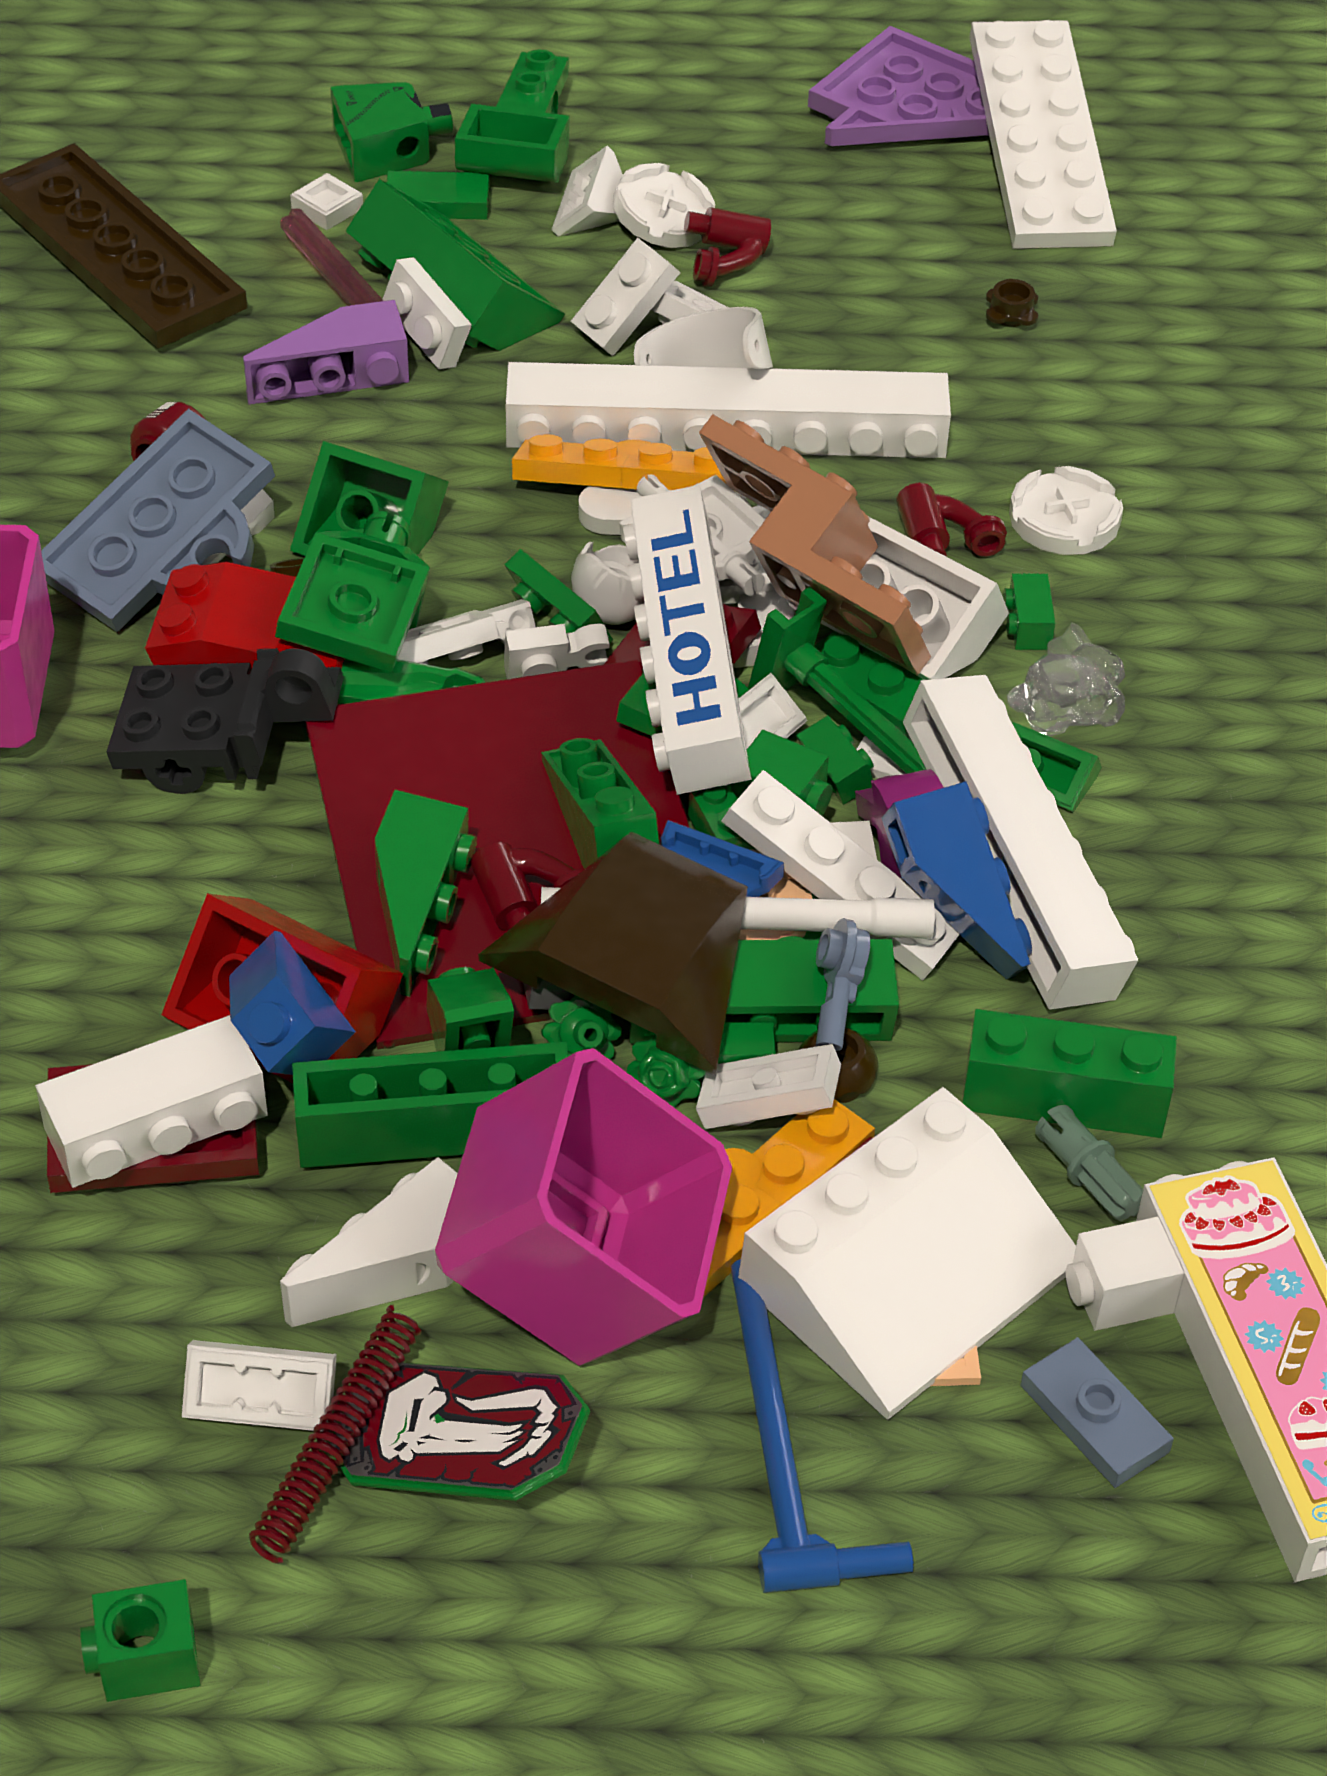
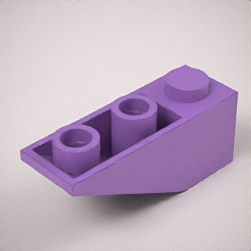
(332, 354)

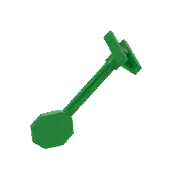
(790, 656)

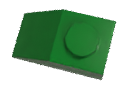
(469, 1010)

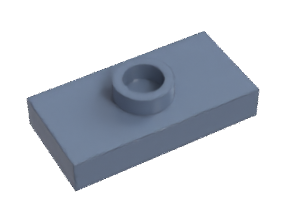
(1096, 1412)

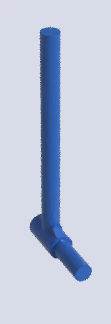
(795, 1557)

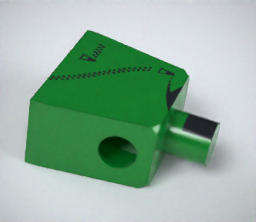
(385, 127)

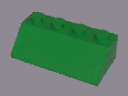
(479, 284)

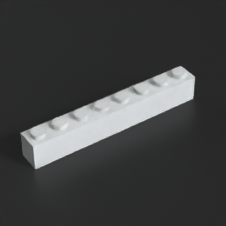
(788, 407)

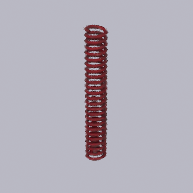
(310, 1463)

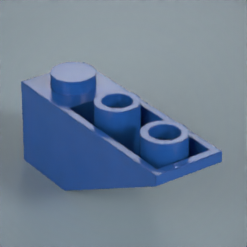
(947, 859)

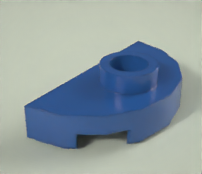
(738, 863)

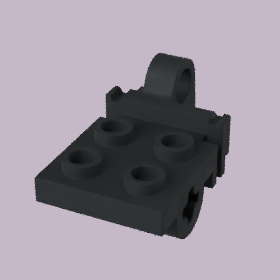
(216, 714)

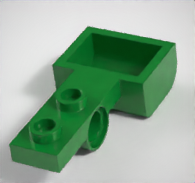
(523, 131)

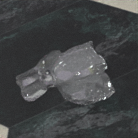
(1071, 686)

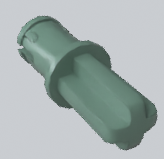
(1091, 1163)

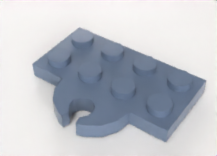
(158, 517)

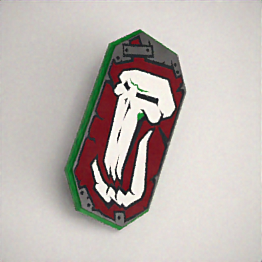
(466, 1432)

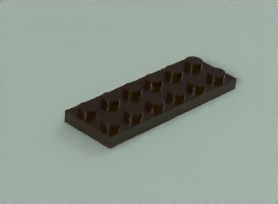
(119, 246)

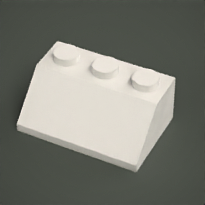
(947, 599)

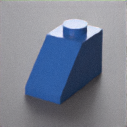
(284, 1008)

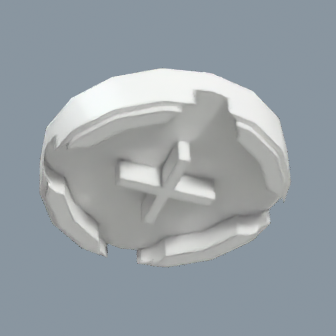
(656, 203)
(1065, 511)

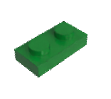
(549, 594)

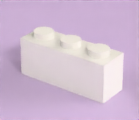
(152, 1101)

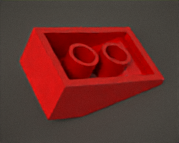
(221, 616)

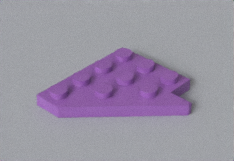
(900, 92)

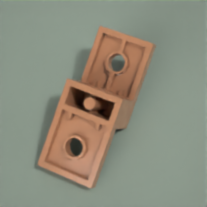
(815, 540)

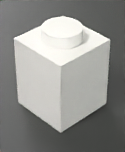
(1125, 1273)

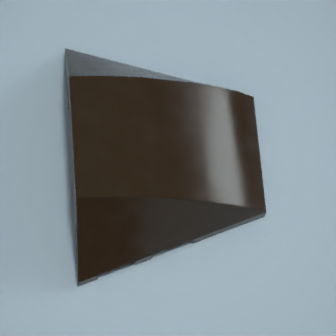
(640, 940)

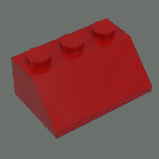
(234, 928)

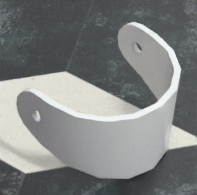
(708, 339)

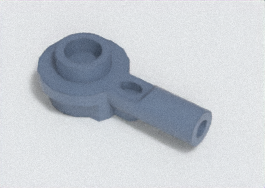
(843, 956)

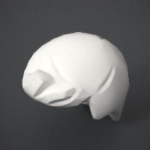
(605, 582)

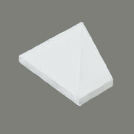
(589, 195)

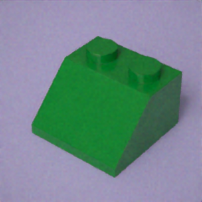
(354, 485)

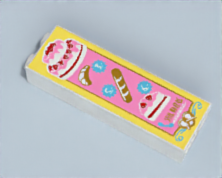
(1259, 1336)

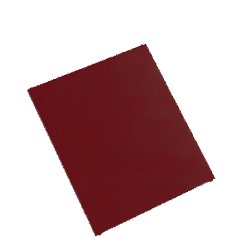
(482, 753)

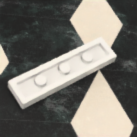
(828, 862)

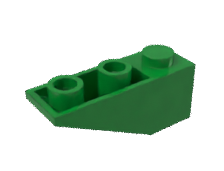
(597, 797)
(417, 862)

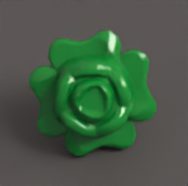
(582, 1026)
(664, 1073)

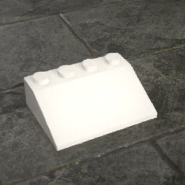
(908, 1252)

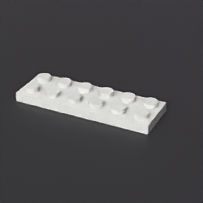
(1041, 135)

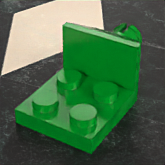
(357, 593)

